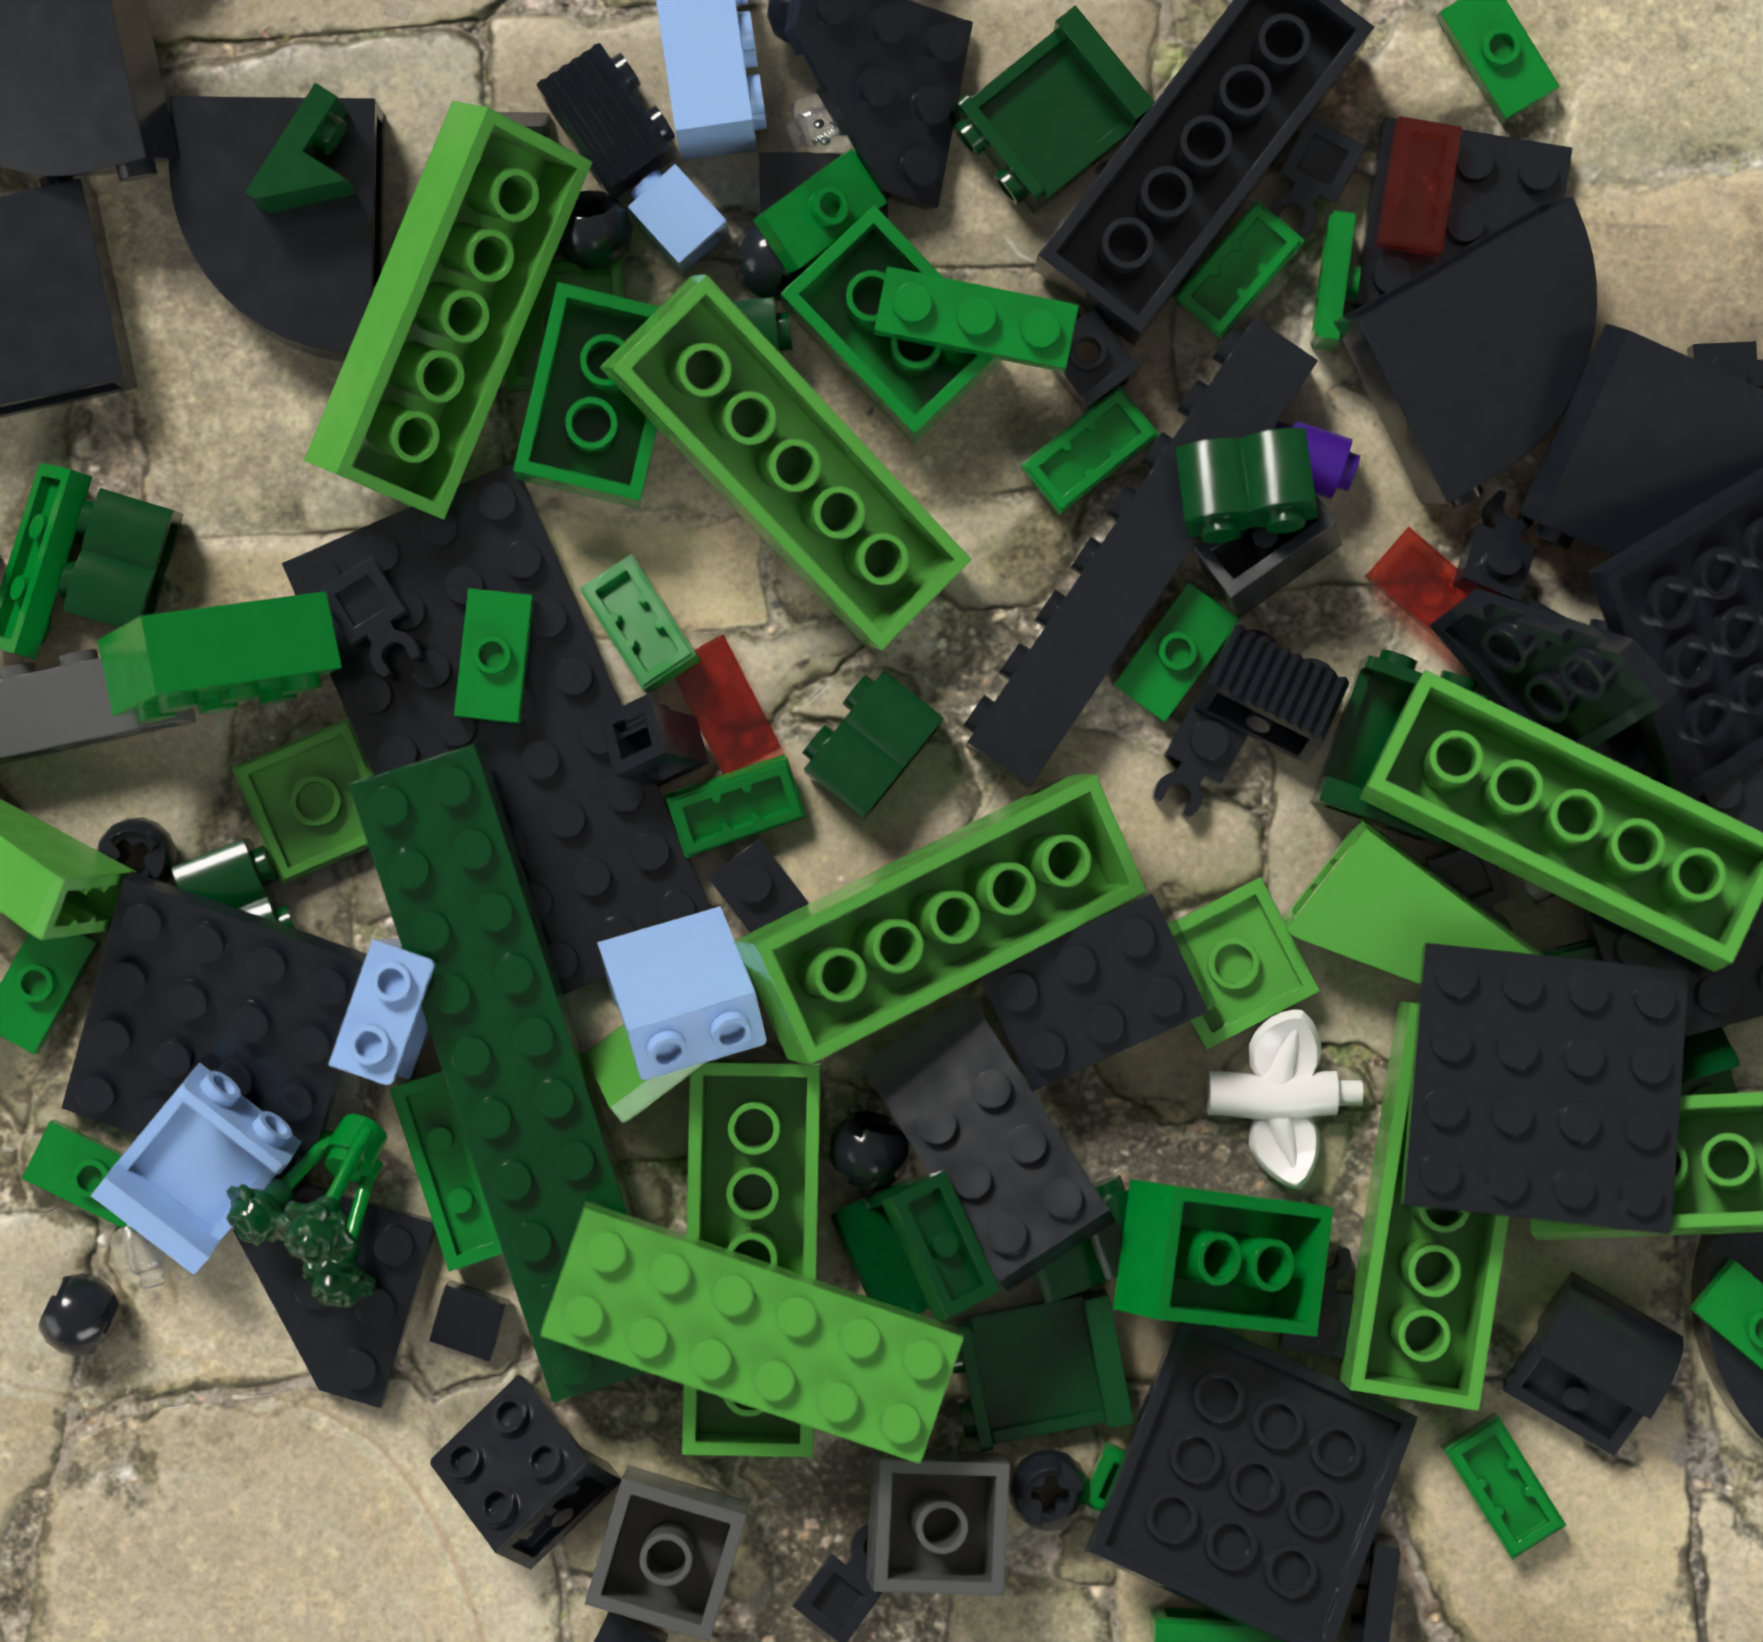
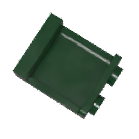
(1053, 112)
(1362, 732)
(916, 1247)
(1041, 1369)

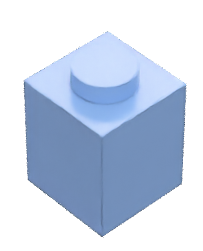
(677, 217)

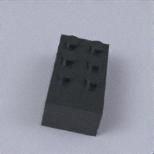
(984, 1126)

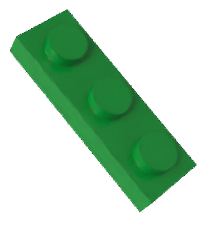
(976, 319)
(40, 557)
(445, 1171)

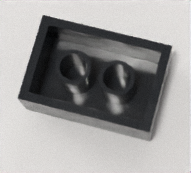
(1098, 990)

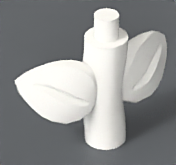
(1283, 1096)

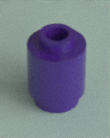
(1330, 458)

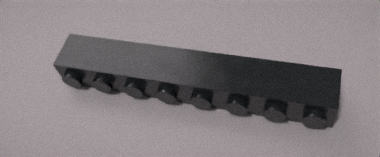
(1132, 563)

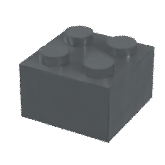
(938, 1523)
(667, 1552)

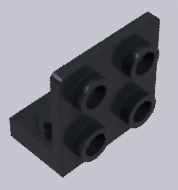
(522, 1474)

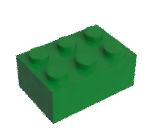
(839, 307)
(578, 422)
(219, 656)
(1223, 1258)

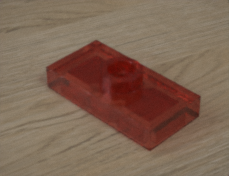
(1418, 186)
(1416, 579)
(726, 708)

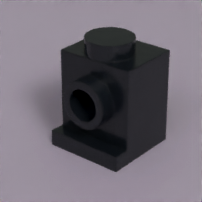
(1095, 380)
(652, 741)

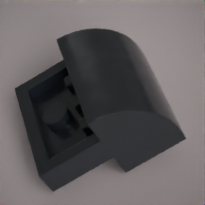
(1595, 1364)

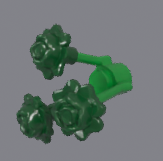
(318, 1229)

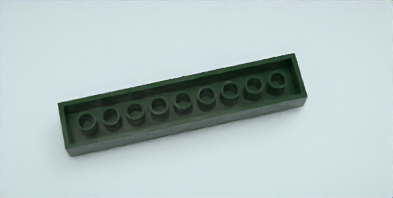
(498, 1028)

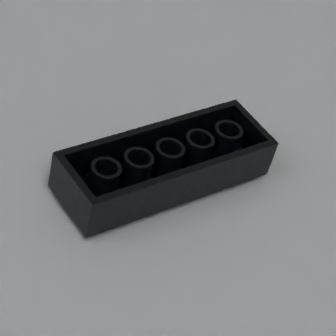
(1199, 156)

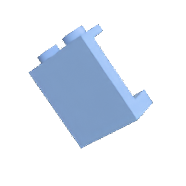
(682, 993)
(385, 1017)
(185, 1160)

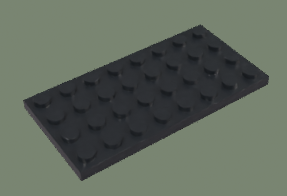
(589, 842)

